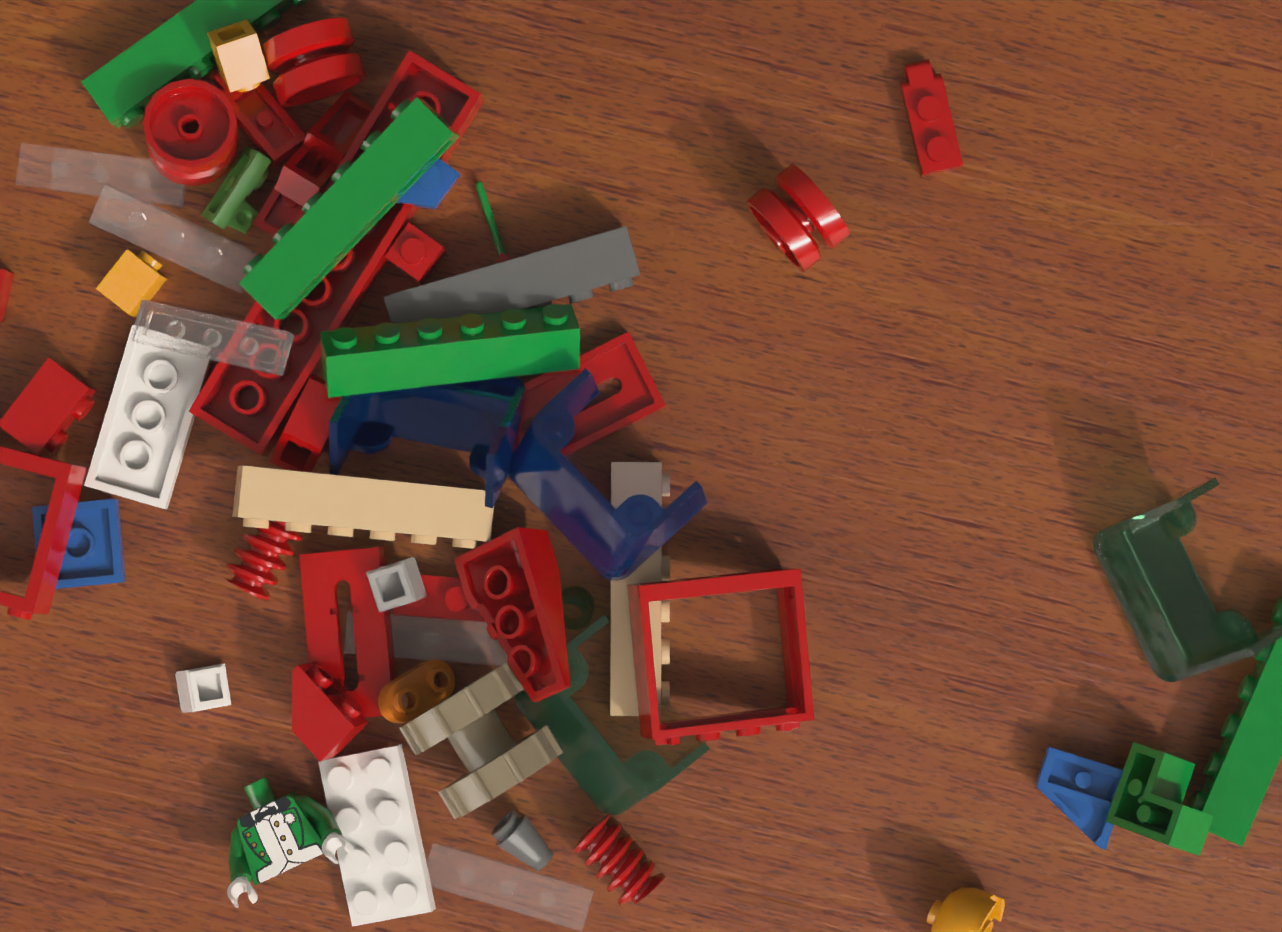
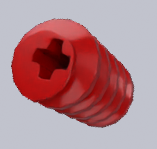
(261, 558)
(618, 861)

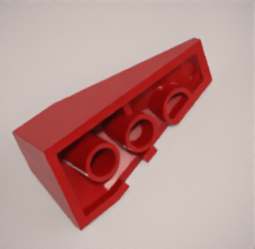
(520, 598)

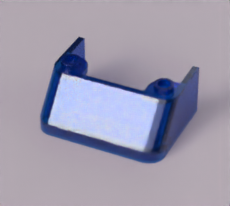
(461, 416)
(606, 537)

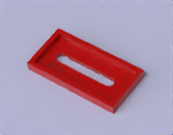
(613, 359)
(372, 628)

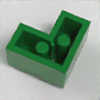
(1152, 799)

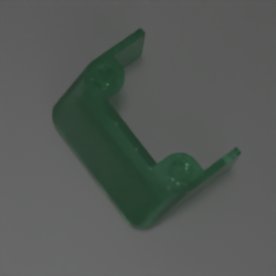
(1165, 595)
(594, 765)

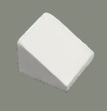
(203, 688)

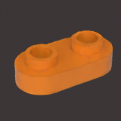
(419, 689)

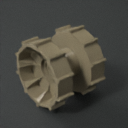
(481, 741)

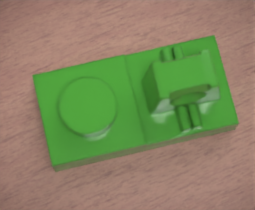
(228, 203)

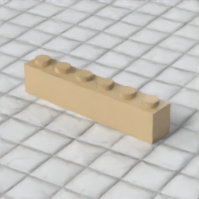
(626, 481)
(361, 503)

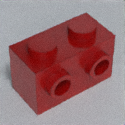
(48, 408)

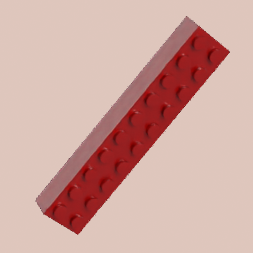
(258, 404)

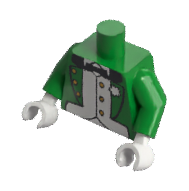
(278, 837)

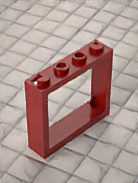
(54, 532)
(794, 648)

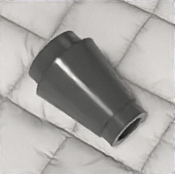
(521, 839)

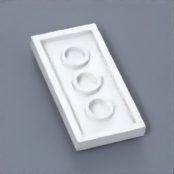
(147, 424)
(378, 816)

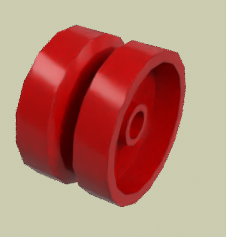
(313, 62)
(184, 109)
(802, 213)

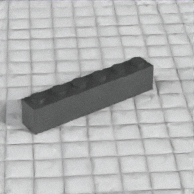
(524, 281)

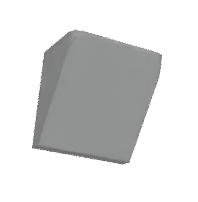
(396, 584)

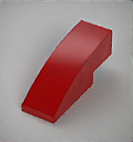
(323, 149)

